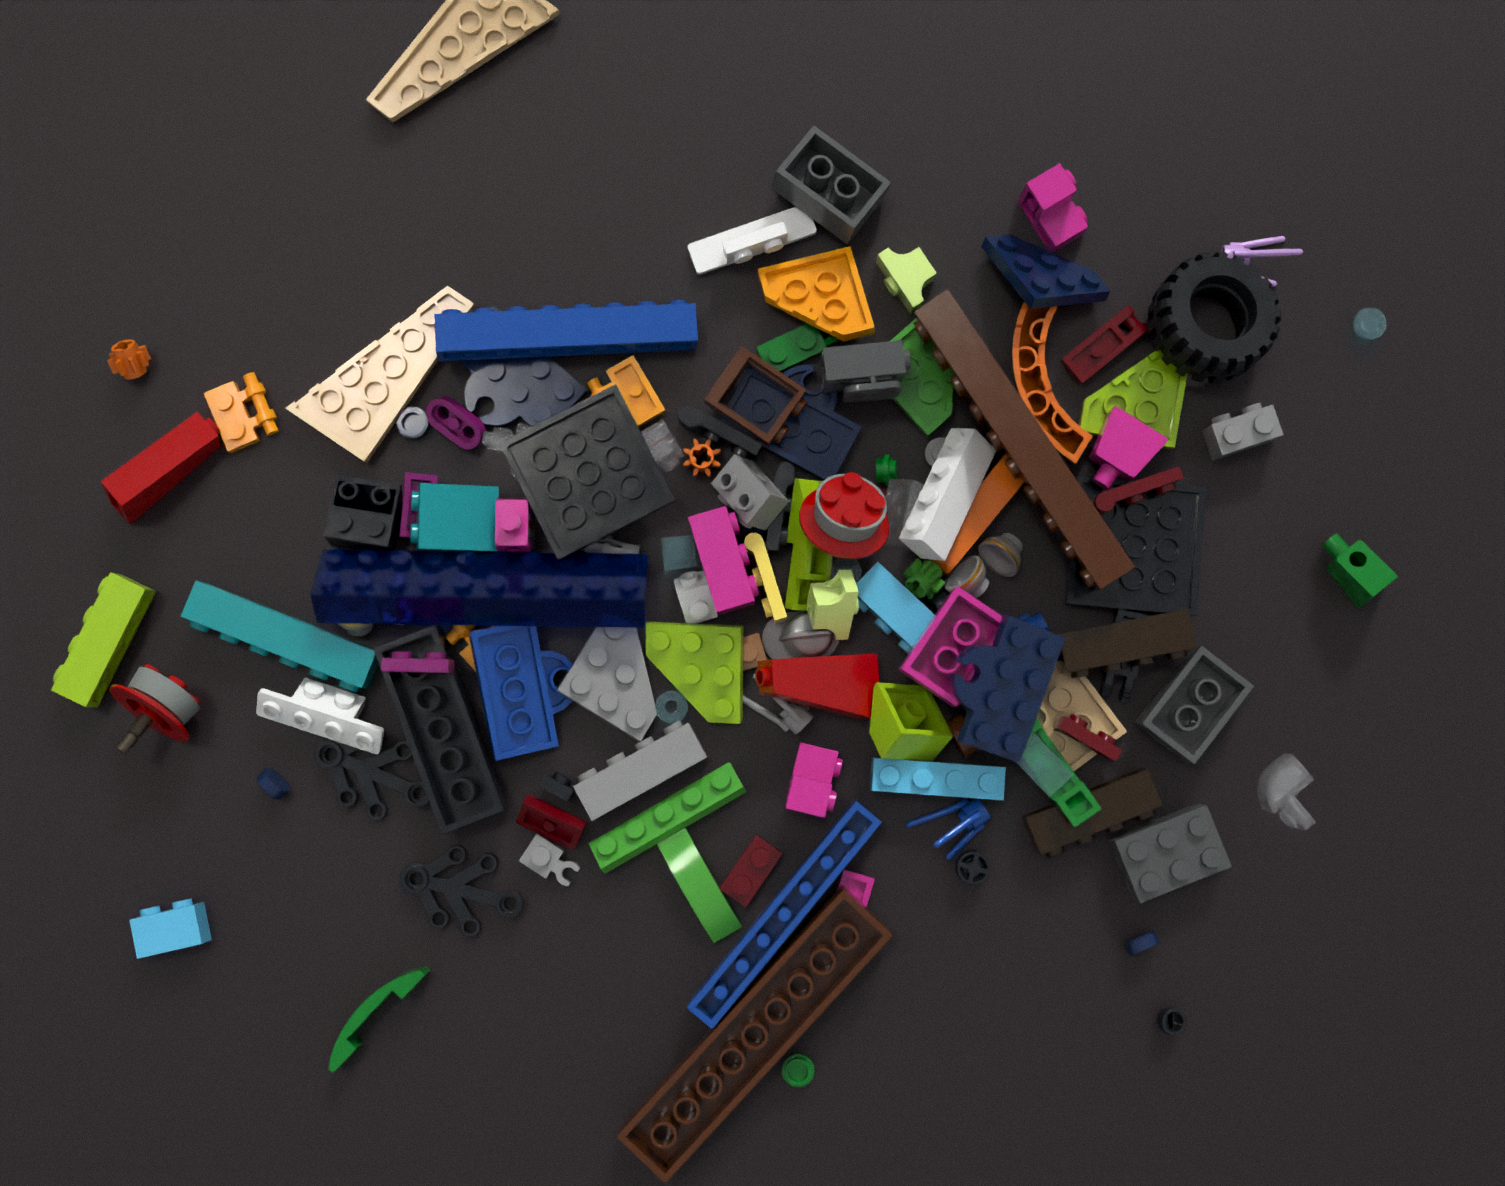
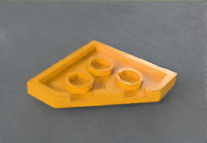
(821, 292)

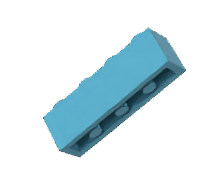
(893, 606)
(937, 778)

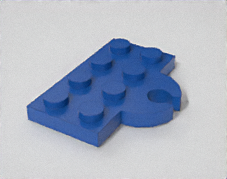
(517, 689)

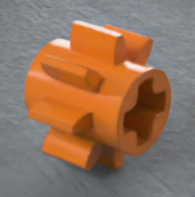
(129, 359)
(698, 450)

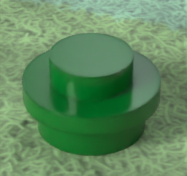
(886, 469)
(798, 1070)

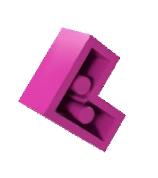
(1051, 210)
(812, 779)

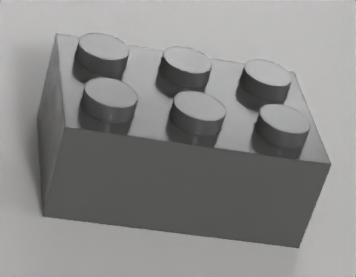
(830, 184)
(1194, 704)
(1169, 852)

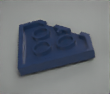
(1042, 276)

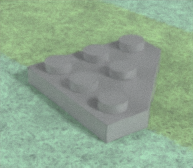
(613, 681)

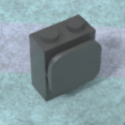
(865, 370)

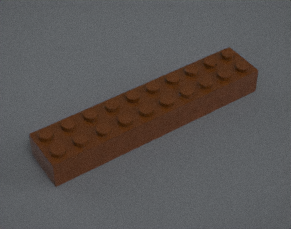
(1022, 440)
(754, 1033)

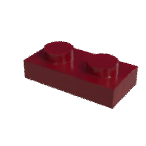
(1076, 729)
(551, 822)
(751, 870)

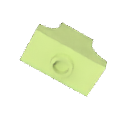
(906, 275)
(834, 604)

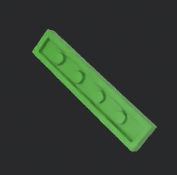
(667, 817)

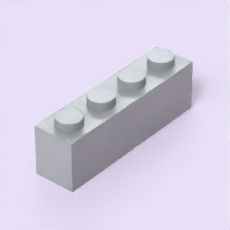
(639, 771)

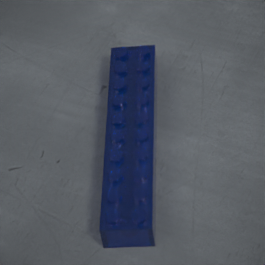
(481, 588)

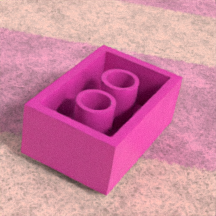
(723, 560)
(955, 626)

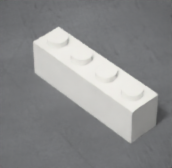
(947, 494)

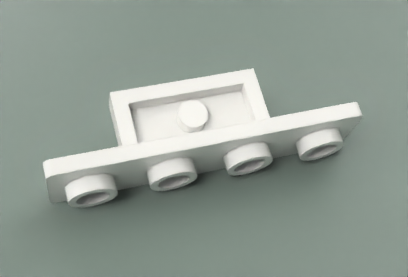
(750, 240)
(323, 712)

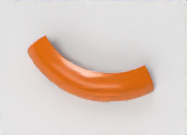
(1034, 384)

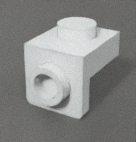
(695, 597)

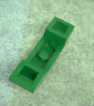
(1073, 797)
(347, 1041)

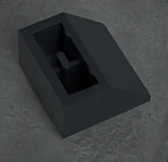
(364, 514)

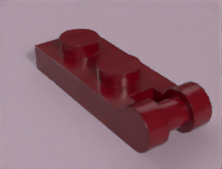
(1103, 345)
(1135, 491)

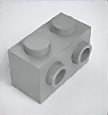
(1242, 432)
(749, 493)

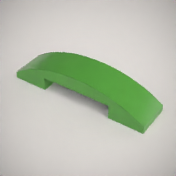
(699, 885)

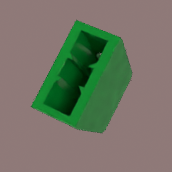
(1363, 578)

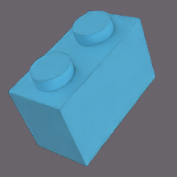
(170, 929)

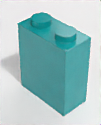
(454, 517)

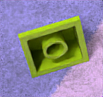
(907, 723)

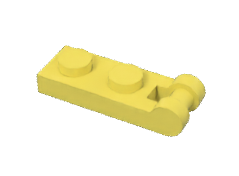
(765, 577)

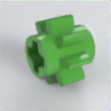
(924, 578)

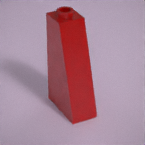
(161, 467)
(825, 682)

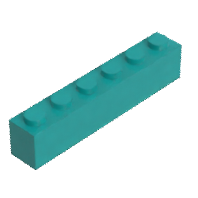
(280, 634)

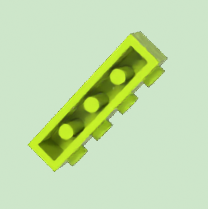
(102, 640)

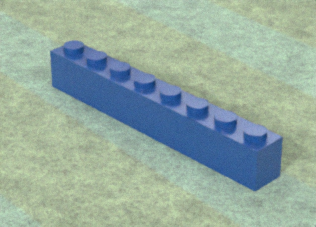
(565, 331)
(783, 914)

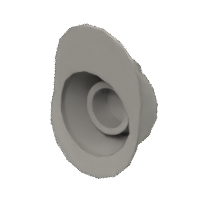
(797, 638)

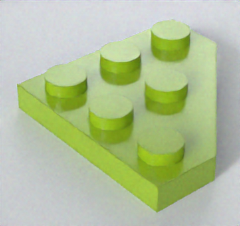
(1145, 391)
(702, 665)

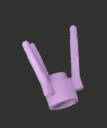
(1242, 250)

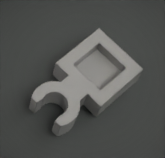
(545, 856)

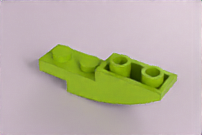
(807, 561)

